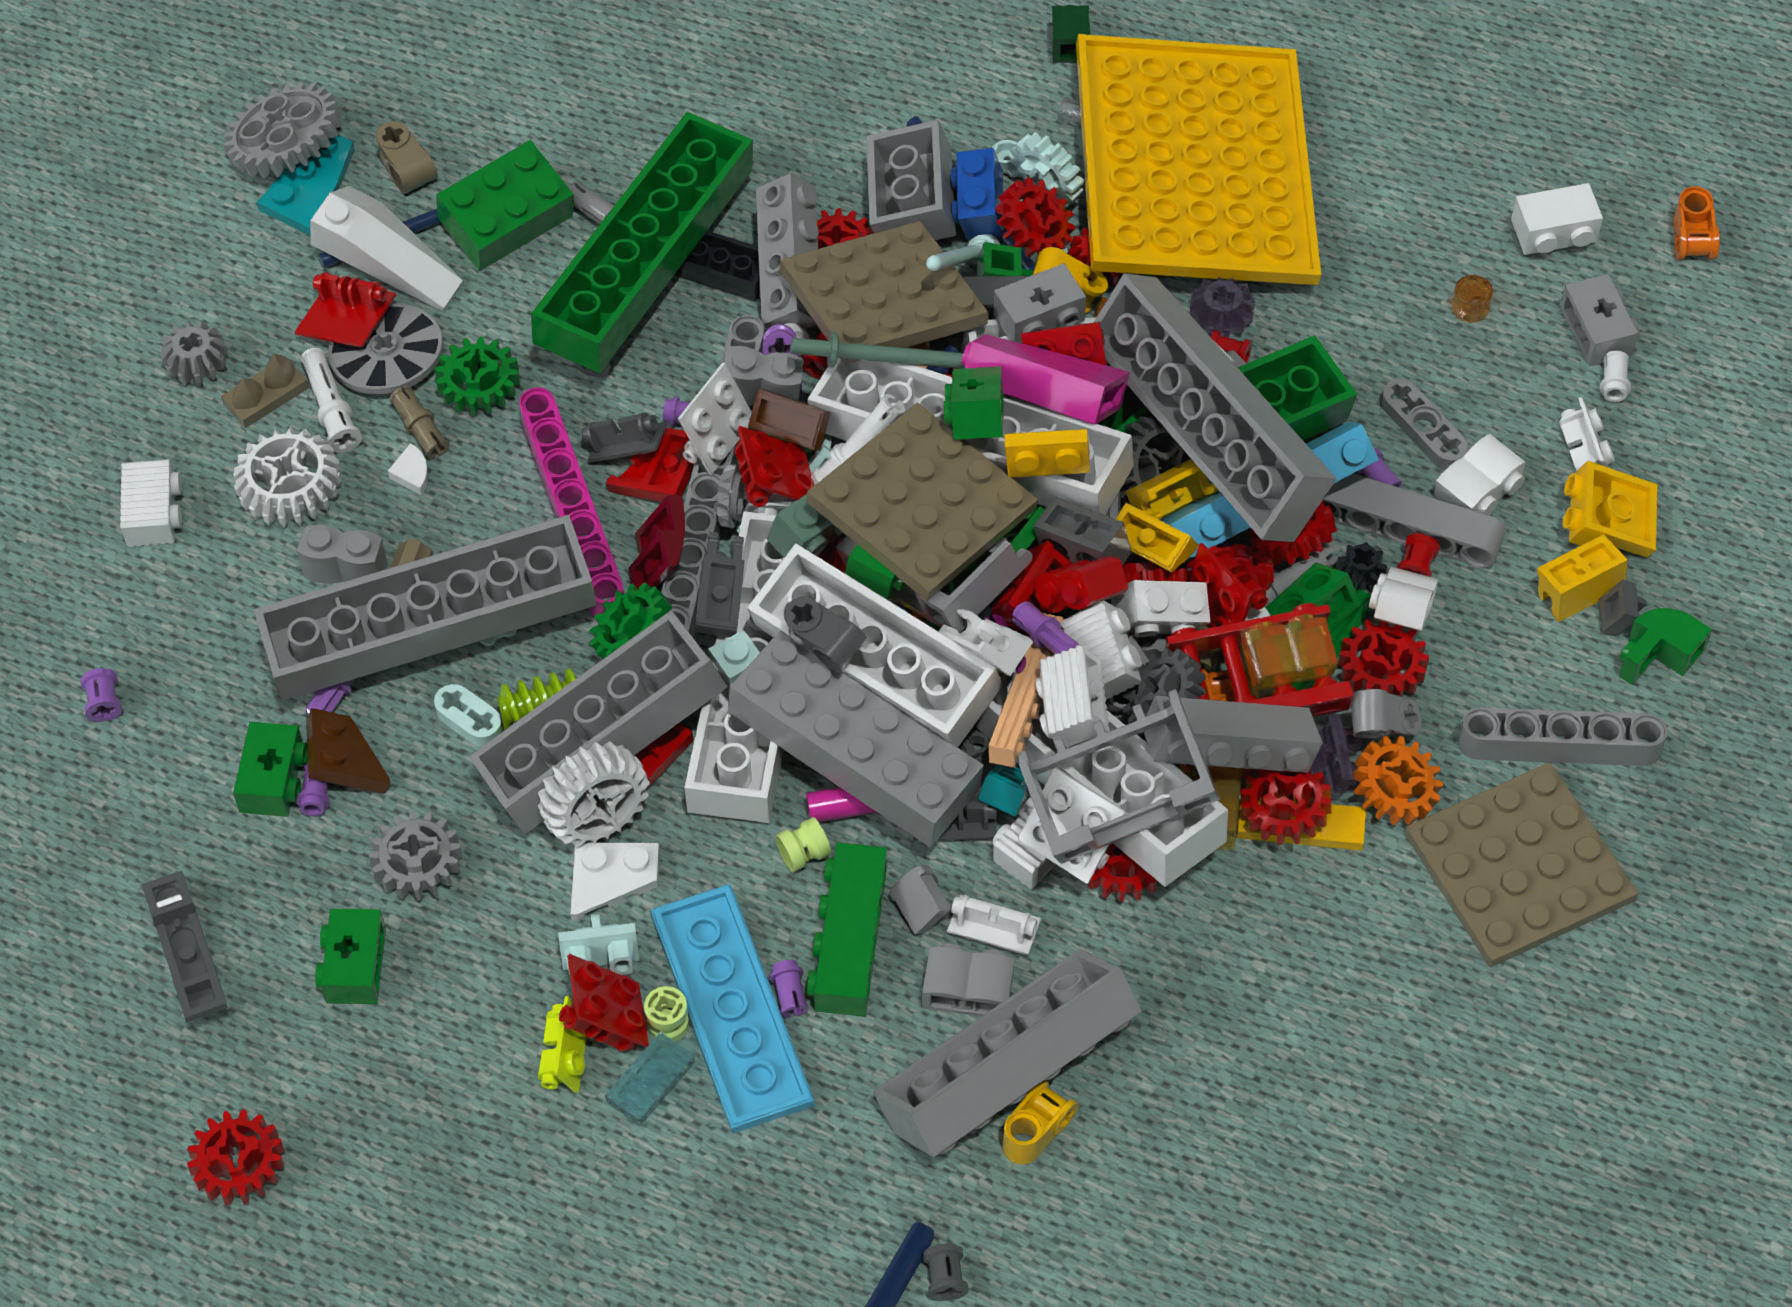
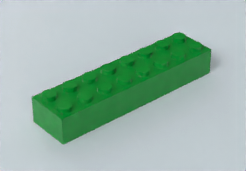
(642, 242)

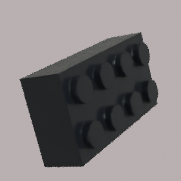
(724, 265)

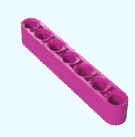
(568, 489)

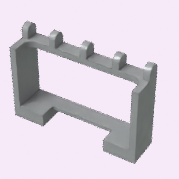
(973, 594)
(1087, 839)

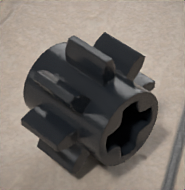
(1362, 565)

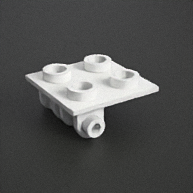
(714, 420)
(1071, 807)

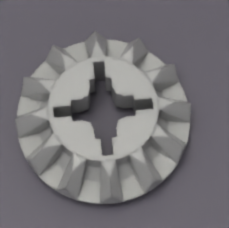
(730, 497)

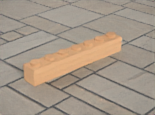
(1019, 709)

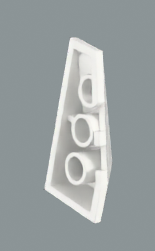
(380, 244)

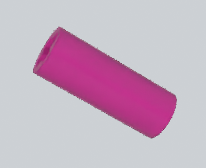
(834, 805)

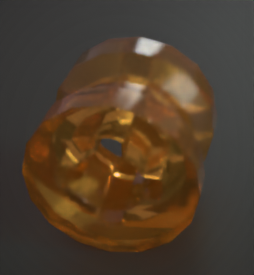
(1468, 289)

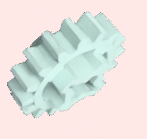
(1047, 162)

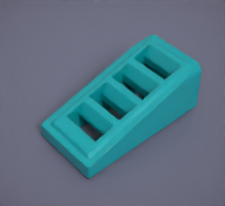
(1005, 789)

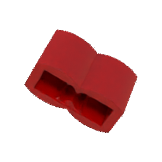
(1080, 584)

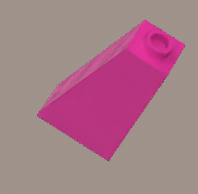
(1051, 378)

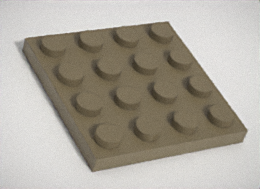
(882, 290)
(921, 501)
(1520, 864)

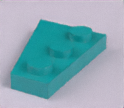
(299, 194)

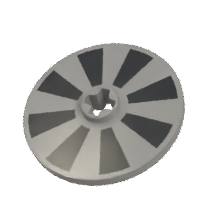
(408, 355)

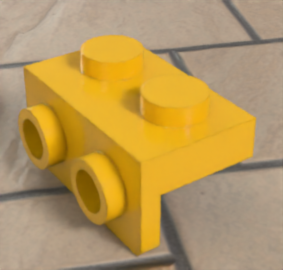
(1047, 453)

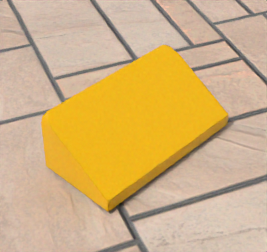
(1156, 539)

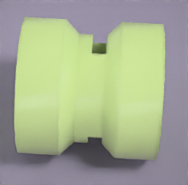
(803, 844)
(672, 1022)

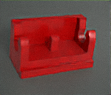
(1022, 588)

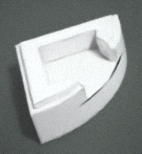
(410, 470)

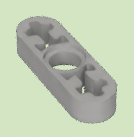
(1422, 408)

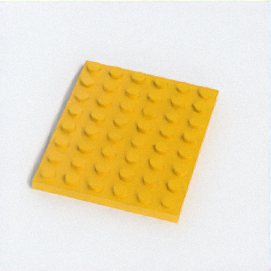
(1196, 160)

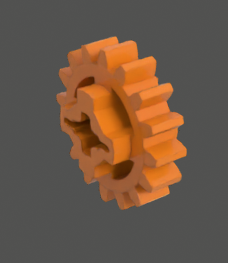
(1397, 780)

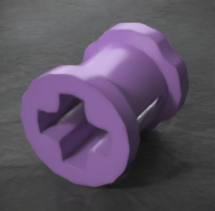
(101, 694)

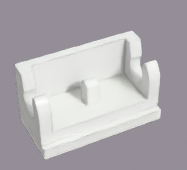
(990, 641)

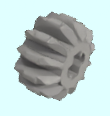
(194, 353)

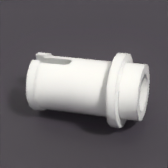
(1615, 383)

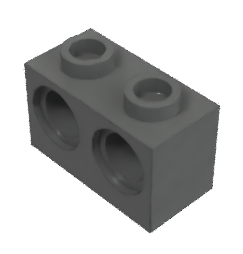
(1082, 532)

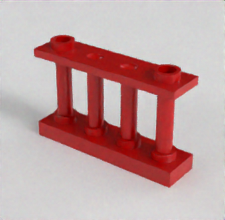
(1322, 699)

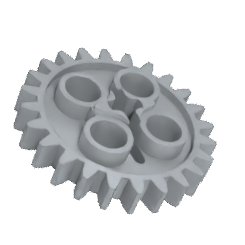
(282, 130)

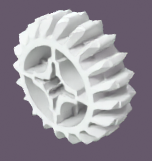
(293, 488)
(593, 794)

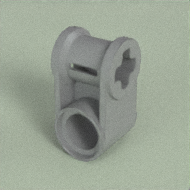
(1383, 714)

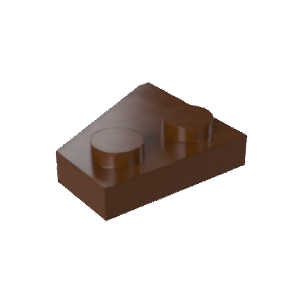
(341, 753)

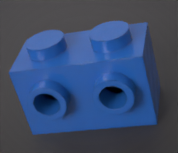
(978, 187)

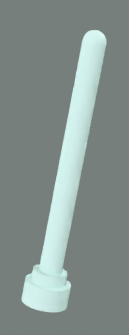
(960, 255)

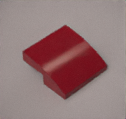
(659, 543)

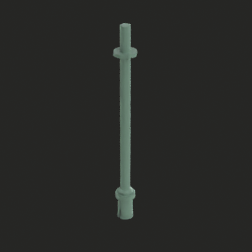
(834, 349)

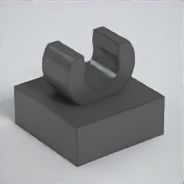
(1620, 608)

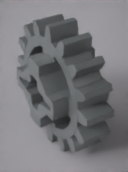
(1162, 675)

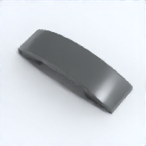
(184, 946)

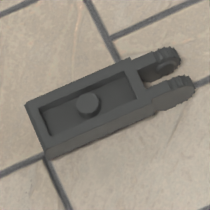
(720, 589)

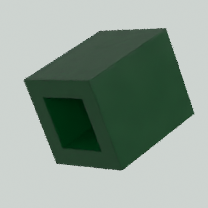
(1066, 25)

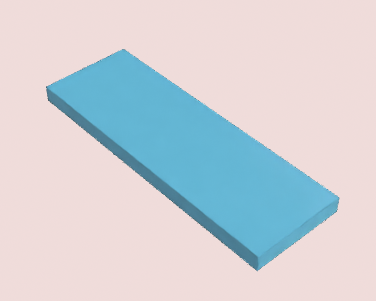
(732, 1008)

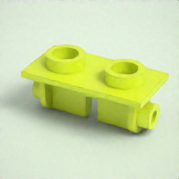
(566, 1061)

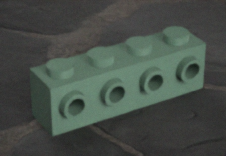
(804, 526)

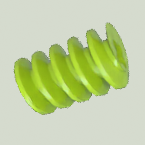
(524, 700)

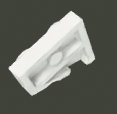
(611, 873)

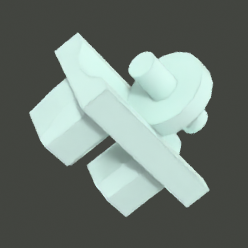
(602, 944)

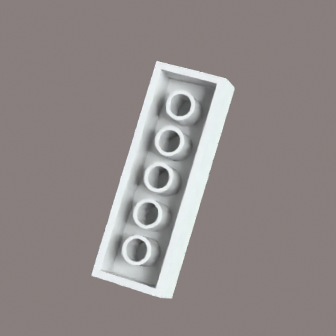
(901, 656)

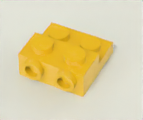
(1613, 506)

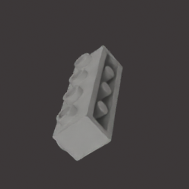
(784, 230)
(1238, 735)

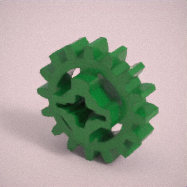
(477, 375)
(627, 617)

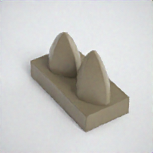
(265, 391)

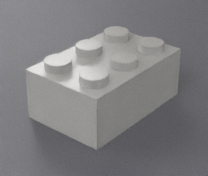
(911, 179)

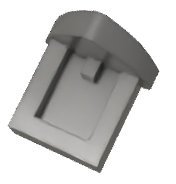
(920, 899)

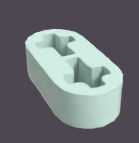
(473, 709)

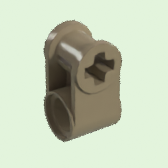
(404, 157)

